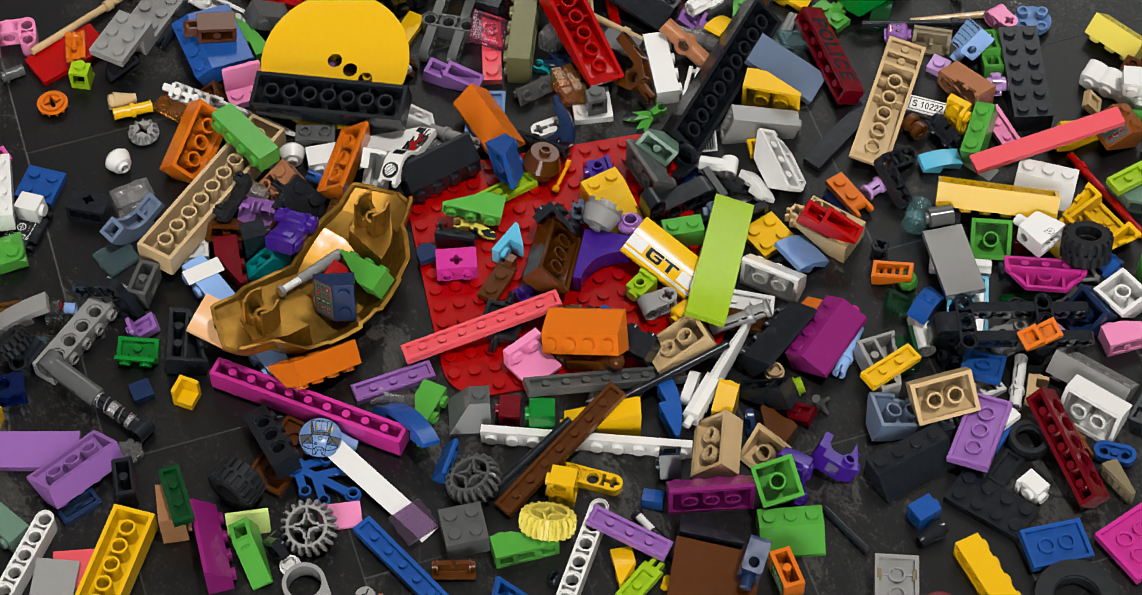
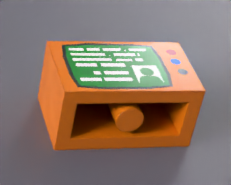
(786, 572)

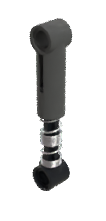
(54, 366)

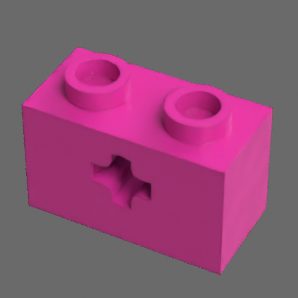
(456, 263)

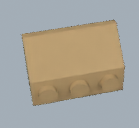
(943, 395)
(717, 446)

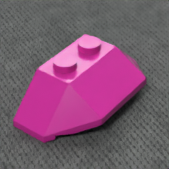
(1043, 273)

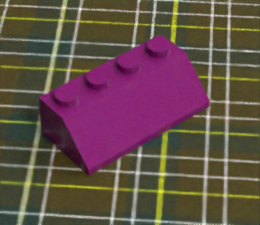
(825, 337)
(710, 494)
(212, 548)

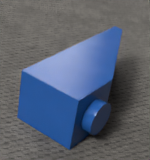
(925, 305)

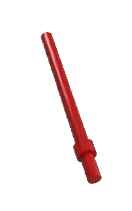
(1084, 170)

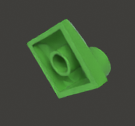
(12, 253)

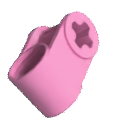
(1000, 17)

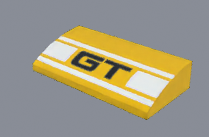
(662, 256)

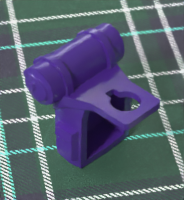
(290, 231)
(804, 467)

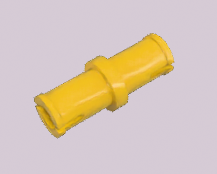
(132, 110)

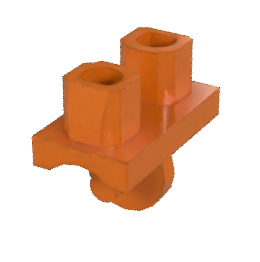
(75, 46)

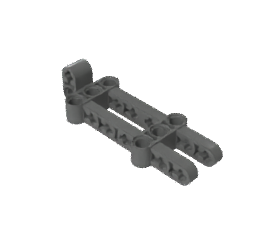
(445, 26)

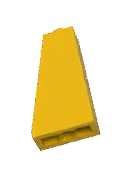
(621, 421)

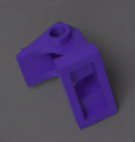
(834, 464)

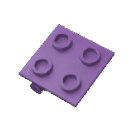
(256, 208)

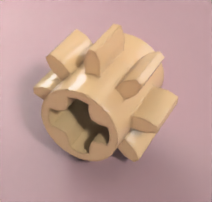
(792, 213)

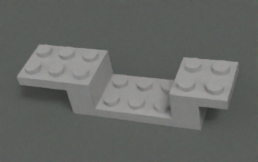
(134, 31)

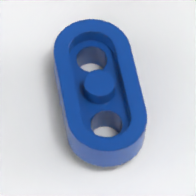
(1114, 451)

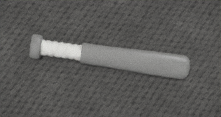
(307, 274)

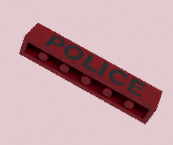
(829, 55)

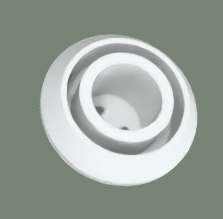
(292, 153)
(118, 161)

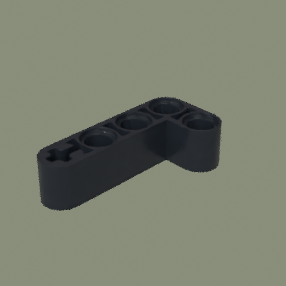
(677, 200)

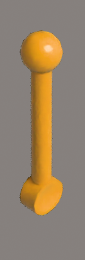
(556, 188)

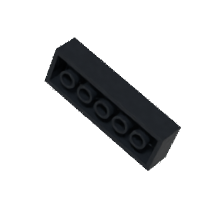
(1026, 78)

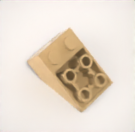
(834, 248)

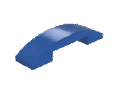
(421, 430)

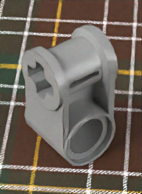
(656, 303)

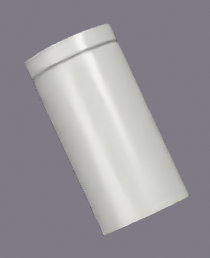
(922, 338)

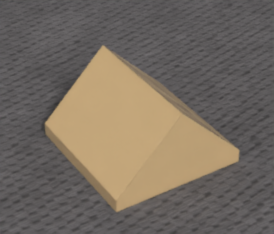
(761, 446)

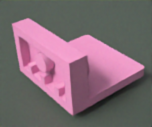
(239, 82)
(527, 359)

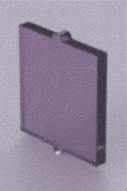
(413, 522)

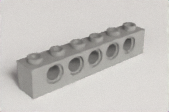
(72, 334)

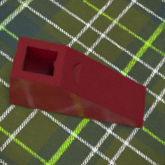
(228, 252)

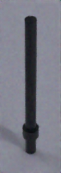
(953, 23)
(637, 390)
(531, 455)

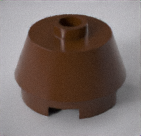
(542, 161)

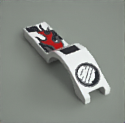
(395, 158)

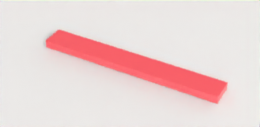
(1047, 140)
(480, 327)

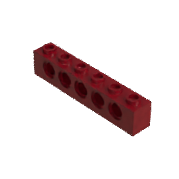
(1067, 448)

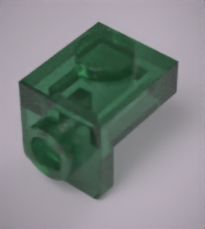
(898, 303)

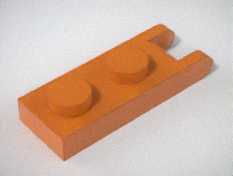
(848, 194)

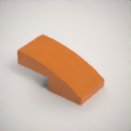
(1040, 334)

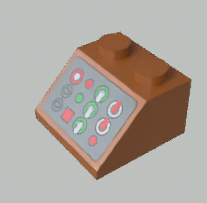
(1124, 136)

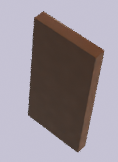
(273, 485)

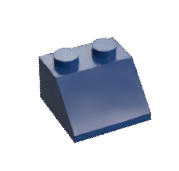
(505, 160)

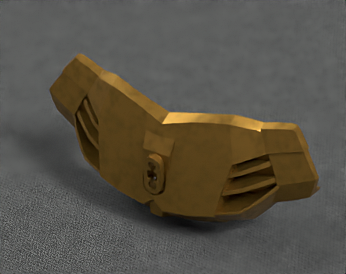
(260, 320)

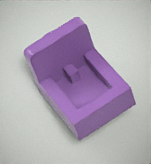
(688, 21)
(143, 327)

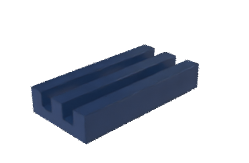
(80, 509)

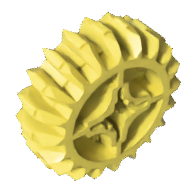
(547, 521)

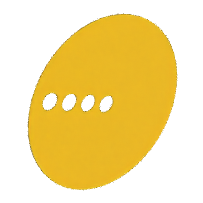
(356, 30)

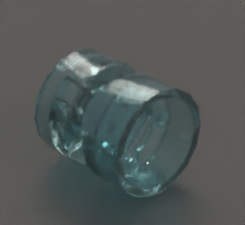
(913, 218)

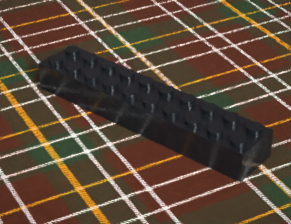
(719, 77)

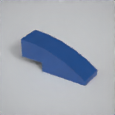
(670, 408)

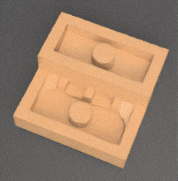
(202, 322)

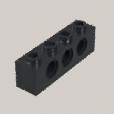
(272, 441)

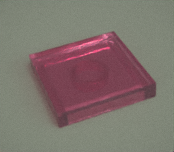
(488, 30)

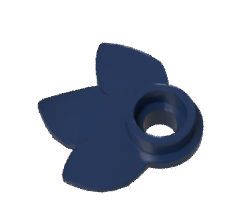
(559, 60)

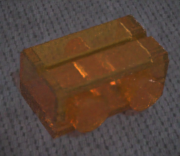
(568, 85)

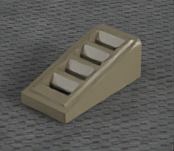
(1117, 479)

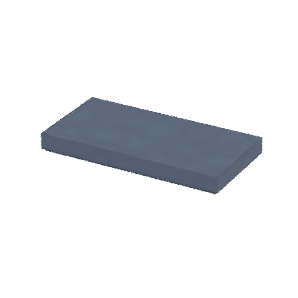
(786, 66)

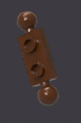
(590, 362)

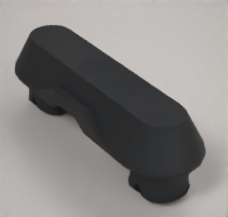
(226, 211)

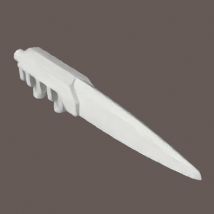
(188, 94)
(706, 391)

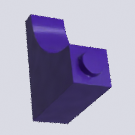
(597, 251)

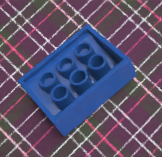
(210, 58)

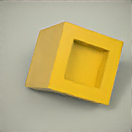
(186, 392)

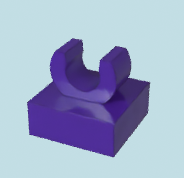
(525, 292)

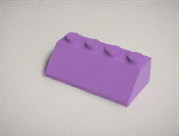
(75, 469)

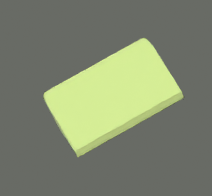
(258, 516)

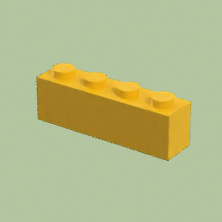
(983, 567)

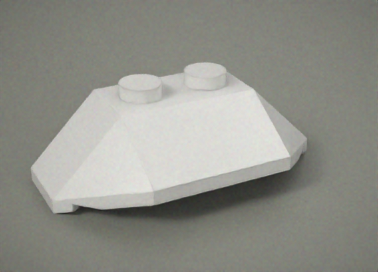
(777, 163)

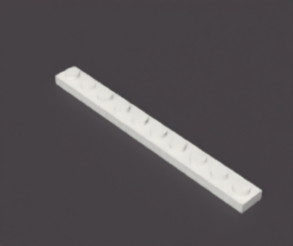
(595, 442)

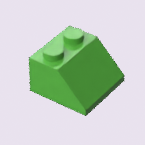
(990, 238)
(777, 481)

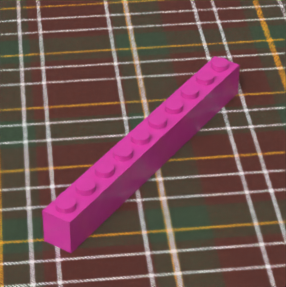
(309, 405)

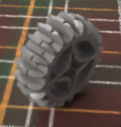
(307, 509)

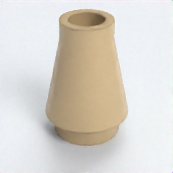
(119, 99)

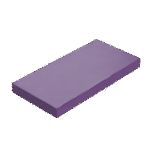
(980, 434)
(32, 448)

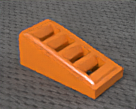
(885, 266)

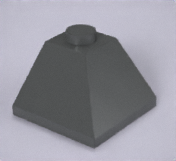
(469, 410)

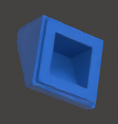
(652, 499)

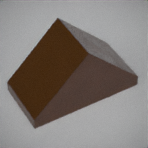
(217, 228)

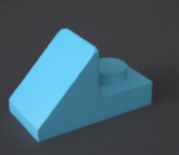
(509, 242)

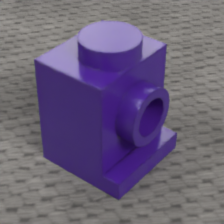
(597, 166)

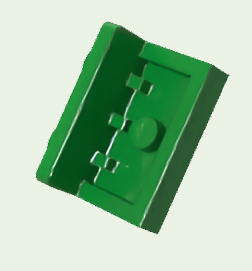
(137, 350)

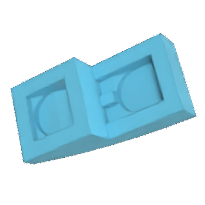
(937, 160)

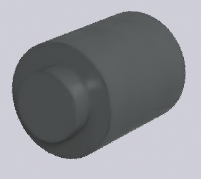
(939, 215)

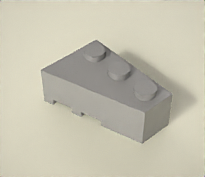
(873, 349)

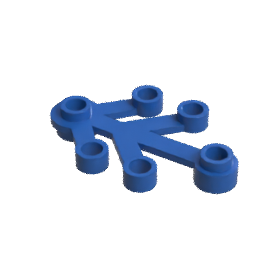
(321, 479)

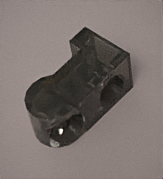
(56, 318)

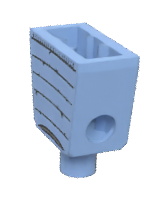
(970, 41)

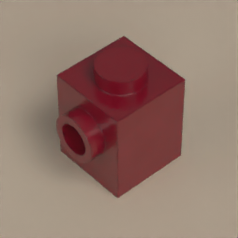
(509, 410)

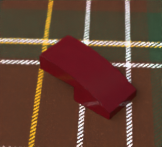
(801, 414)

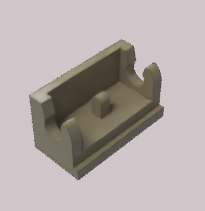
(934, 39)

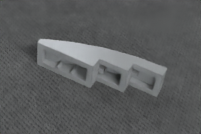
(24, 312)

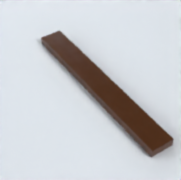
(560, 449)

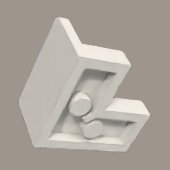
(372, 162)

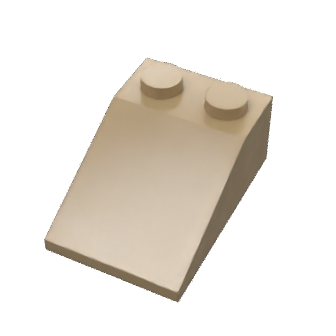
(682, 342)

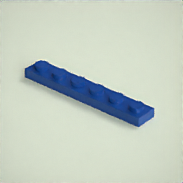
(396, 559)

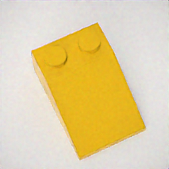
(768, 91)
(611, 187)

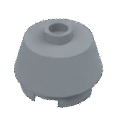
(601, 214)

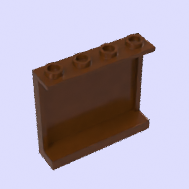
(705, 569)

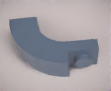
(134, 225)

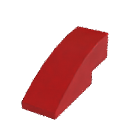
(829, 222)

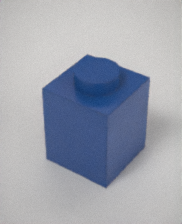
(923, 511)

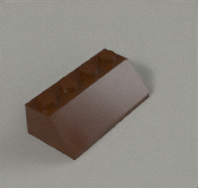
(552, 257)

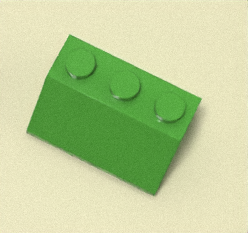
(794, 527)

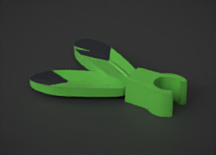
(645, 117)

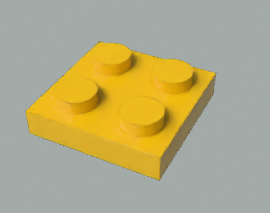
(764, 234)

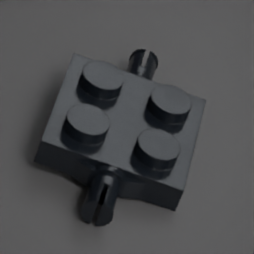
(298, 196)
(508, 335)

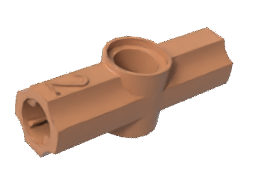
(677, 36)

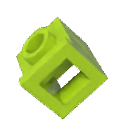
(81, 69)
(640, 285)

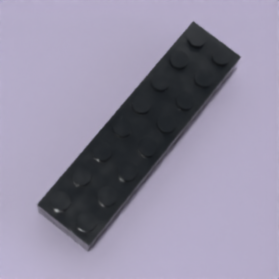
(330, 100)

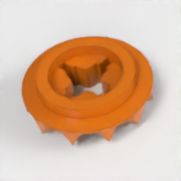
(59, 100)

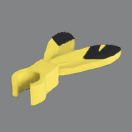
(482, 229)

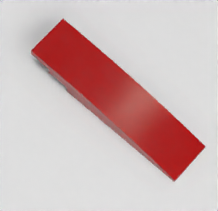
(583, 40)

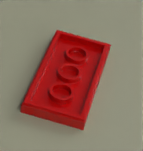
(51, 62)

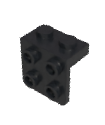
(546, 211)

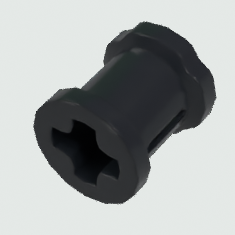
(877, 250)

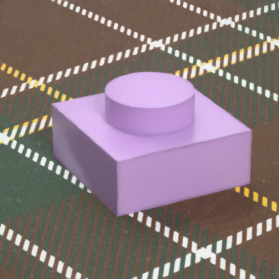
(937, 63)

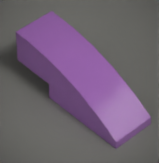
(450, 75)

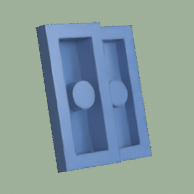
(801, 253)

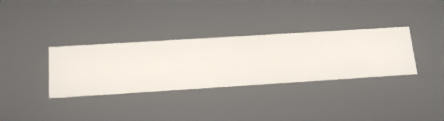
(370, 480)

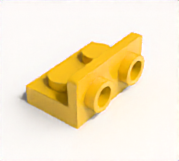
(958, 113)

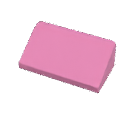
(347, 514)

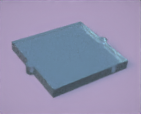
(115, 258)

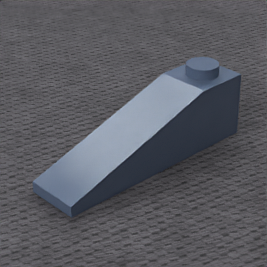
(894, 418)

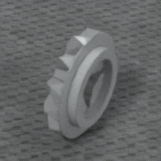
(142, 138)

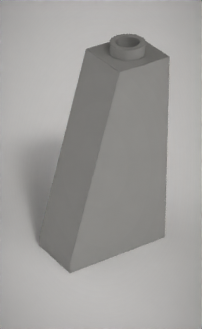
(744, 121)

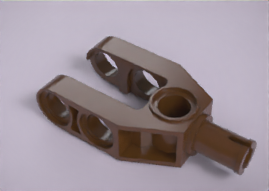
(641, 68)

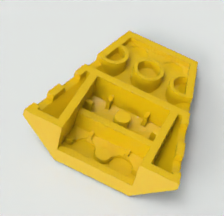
(1090, 207)

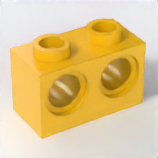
(562, 485)

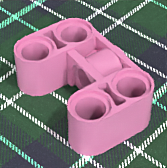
(19, 31)

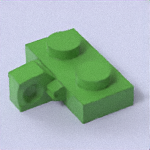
(835, 14)

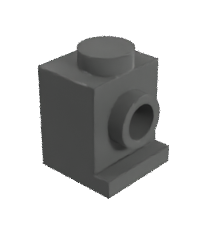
(595, 95)

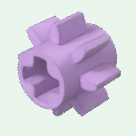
(1000, 82)

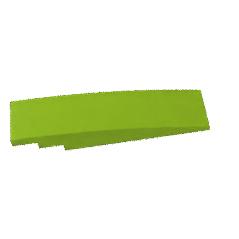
(719, 260)

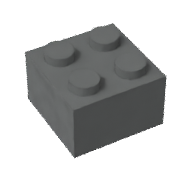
(463, 530)

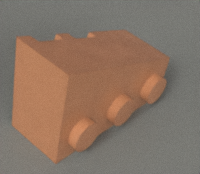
(966, 84)

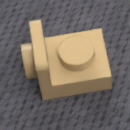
(1033, 383)

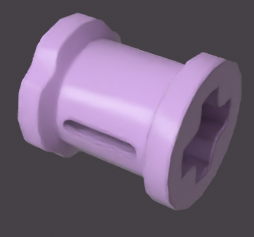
(869, 187)

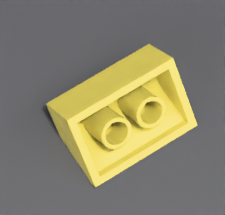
(1115, 36)

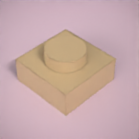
(1091, 102)

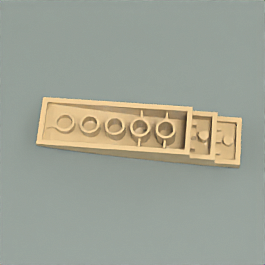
(887, 100)

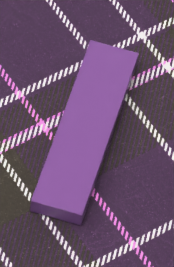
(393, 381)
(629, 533)

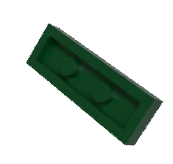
(176, 495)

